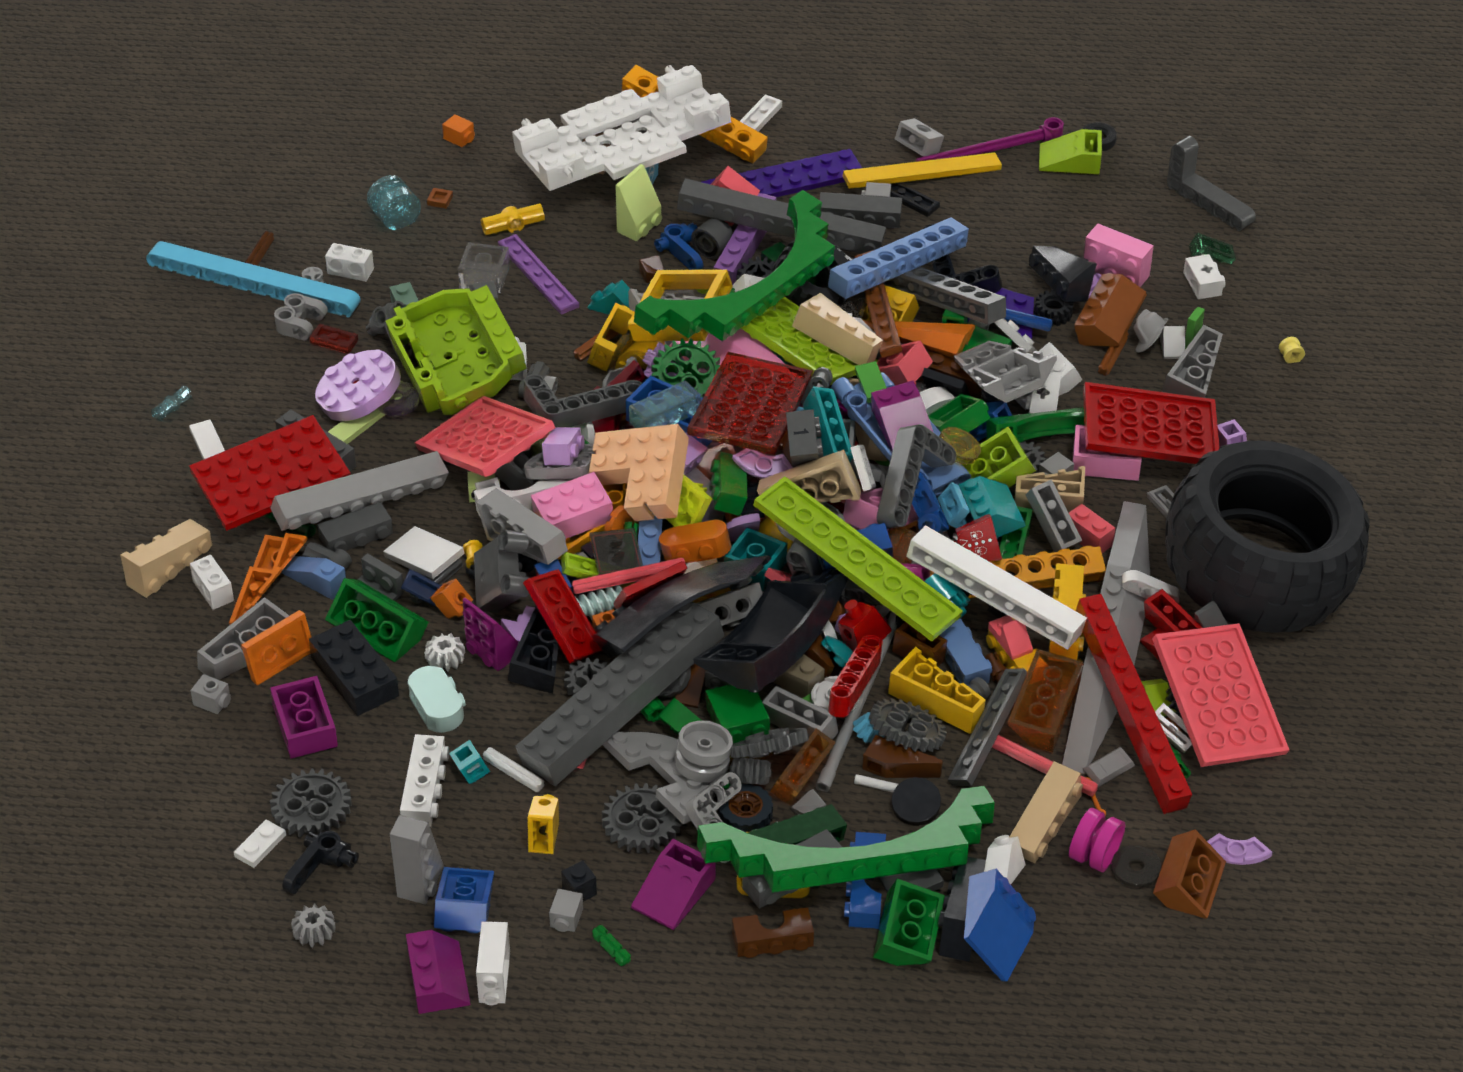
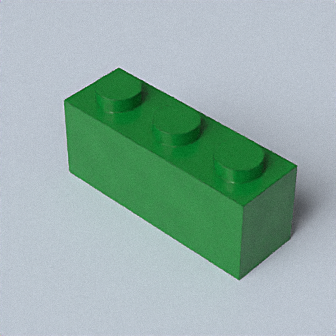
(728, 484)

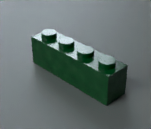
(805, 826)

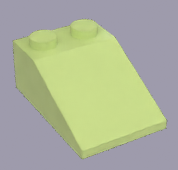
(637, 205)

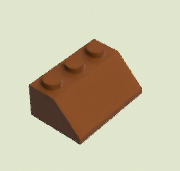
(1189, 875)

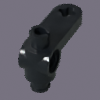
(321, 848)

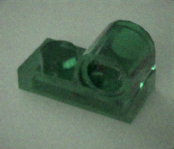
(1216, 249)

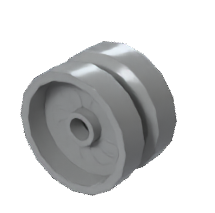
(703, 751)

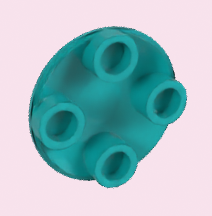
(840, 649)

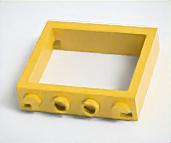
(715, 280)

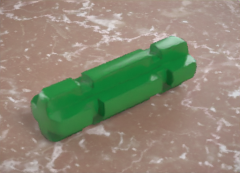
(611, 945)

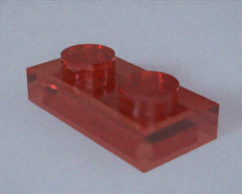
(334, 338)

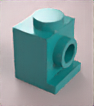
(469, 762)

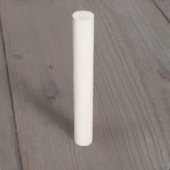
(875, 783)

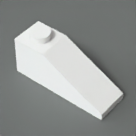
(1006, 856)

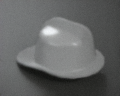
(1148, 328)

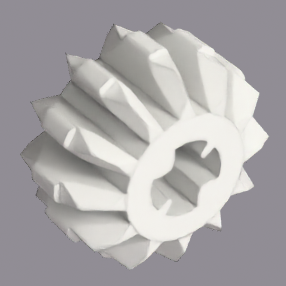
(445, 651)

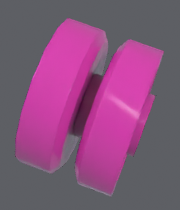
(1097, 839)

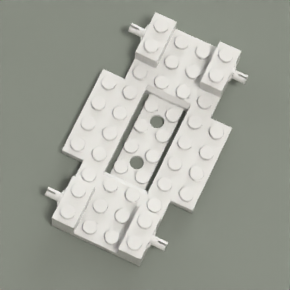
(668, 116)

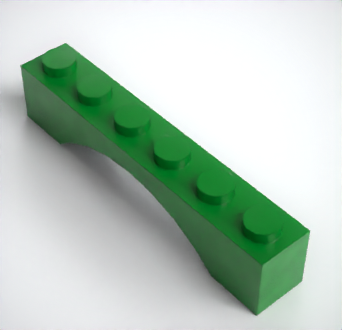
(1037, 424)

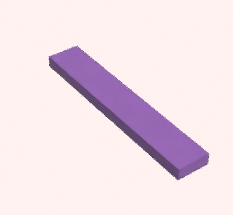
(539, 275)

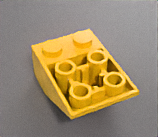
(903, 305)

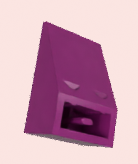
(487, 637)
(674, 884)

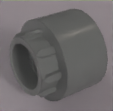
(711, 238)

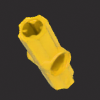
(512, 219)

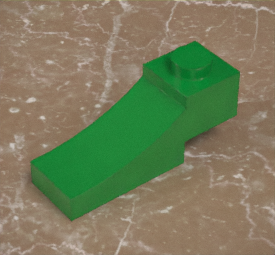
(1014, 542)

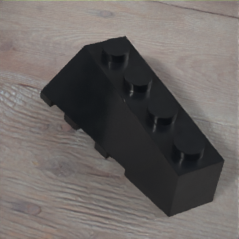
(1063, 272)

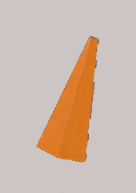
(938, 337)
(269, 563)

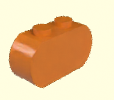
(696, 541)

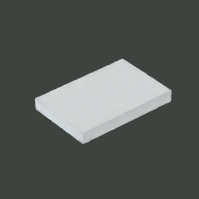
(424, 552)

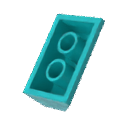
(993, 498)

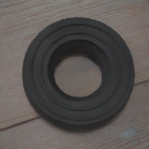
(1107, 130)

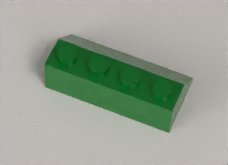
(382, 621)

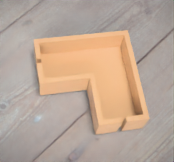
(649, 462)

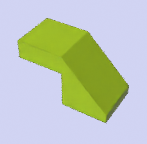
(1157, 693)

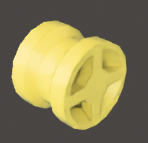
(1291, 350)

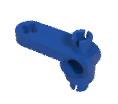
(676, 240)
(928, 507)

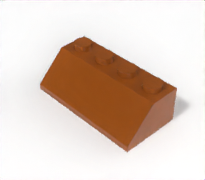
(1109, 311)

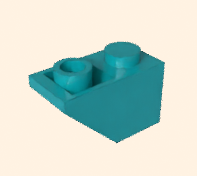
(612, 294)

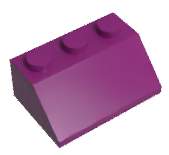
(437, 971)

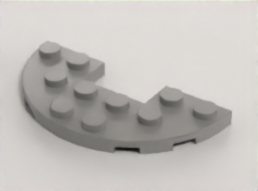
(659, 751)

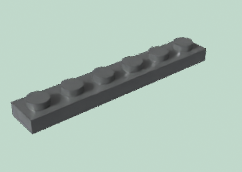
(988, 728)

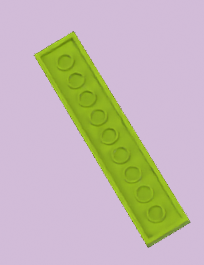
(858, 558)

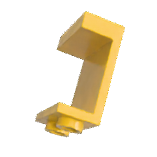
(604, 350)

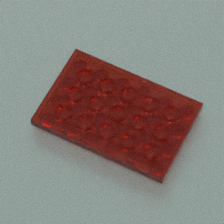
(749, 403)

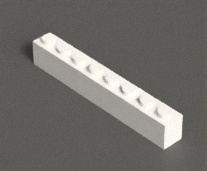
(996, 587)

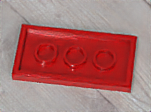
(563, 615)

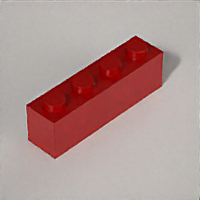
(1168, 614)

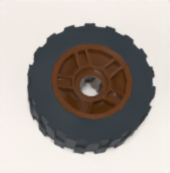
(748, 809)

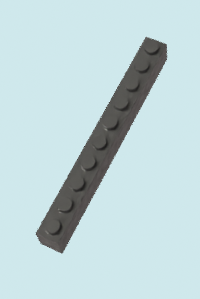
(772, 216)

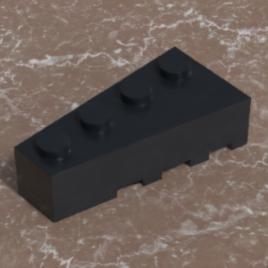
(535, 656)
(955, 904)

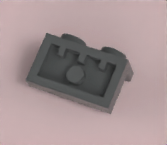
(381, 577)

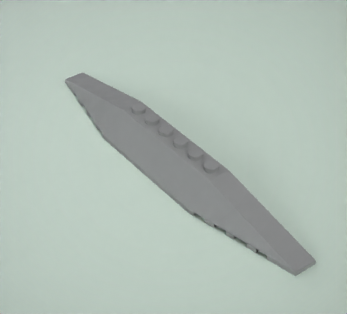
(1094, 704)

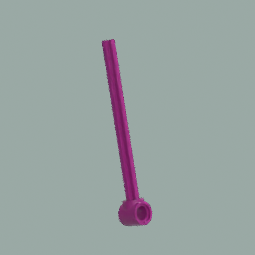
(1049, 130)

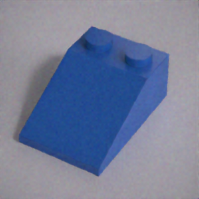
(463, 899)

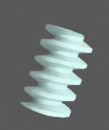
(600, 601)

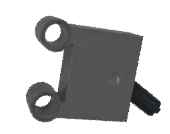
(498, 571)

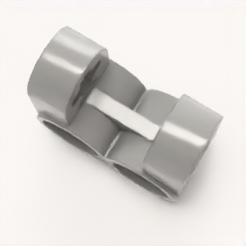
(291, 317)

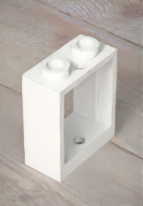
(493, 962)

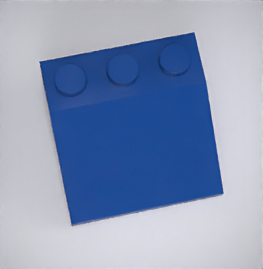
(997, 922)

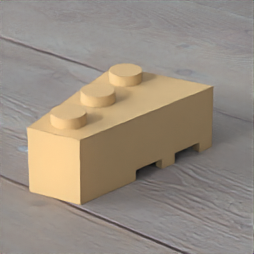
(1068, 484)

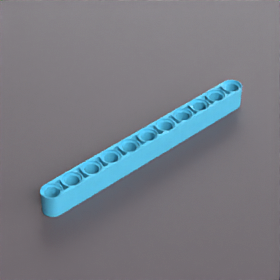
(250, 277)

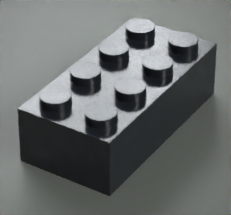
(354, 667)

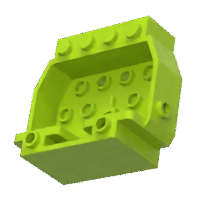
(443, 328)

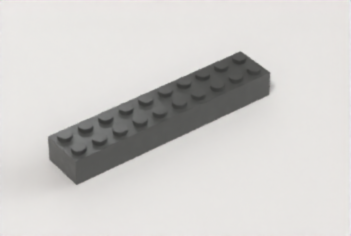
(618, 693)

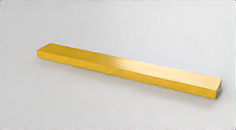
(922, 170)

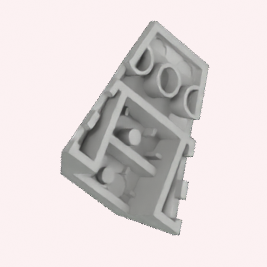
(1006, 371)

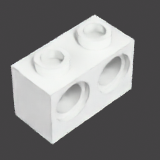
(349, 262)
(211, 582)

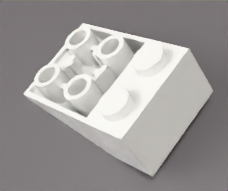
(1069, 375)

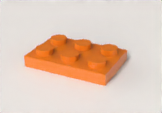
(277, 647)

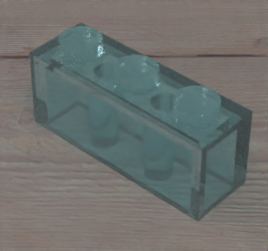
(665, 406)

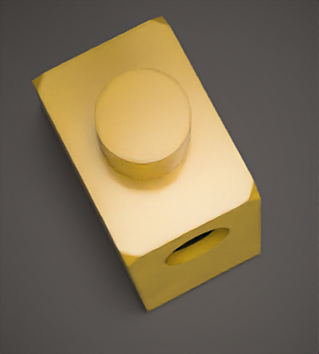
(543, 812)

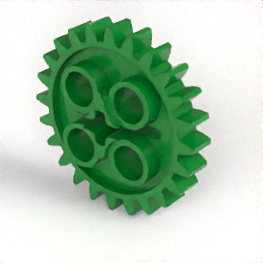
(698, 359)

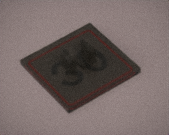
(615, 550)

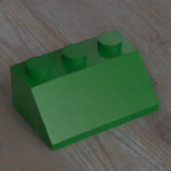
(908, 925)

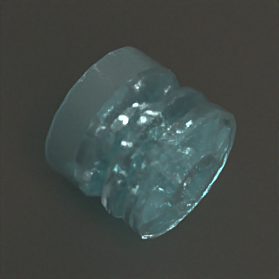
(393, 202)

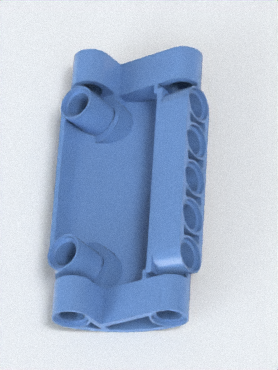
(860, 411)

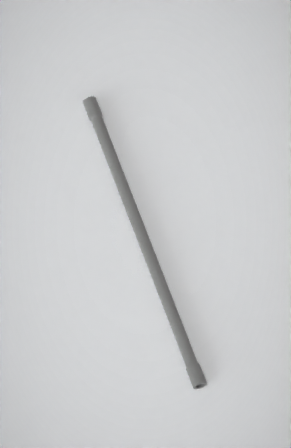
(829, 771)

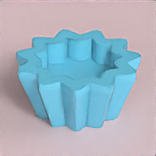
(864, 728)

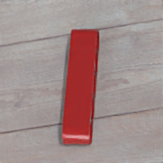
(855, 676)

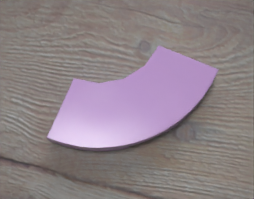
(759, 464)
(739, 524)
(1240, 851)

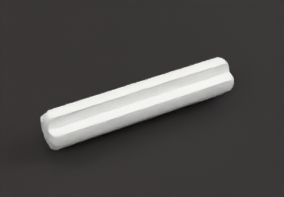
(513, 769)

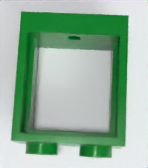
(961, 412)

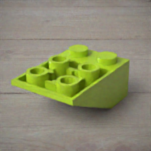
(1072, 153)

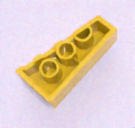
(1068, 591)
(926, 685)

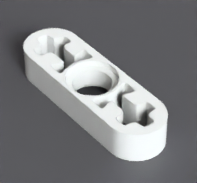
(1140, 584)

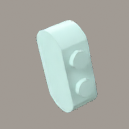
(436, 698)

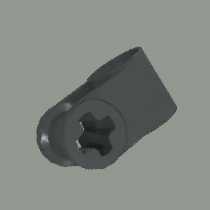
(822, 374)

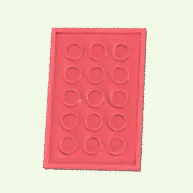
(485, 436)
(1220, 695)

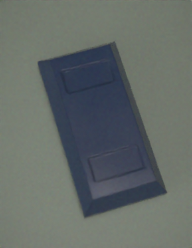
(420, 586)

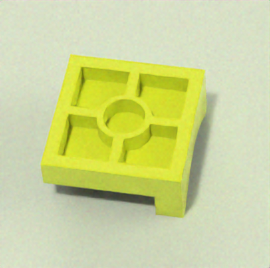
(692, 503)

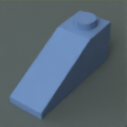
(316, 573)

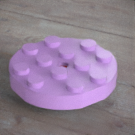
(357, 385)

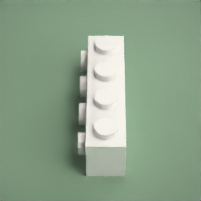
(424, 777)

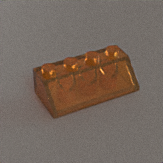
(1045, 699)

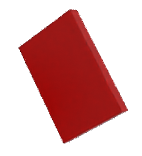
(639, 588)

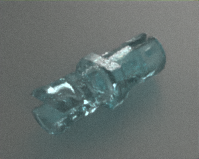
(171, 403)

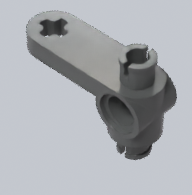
(379, 326)

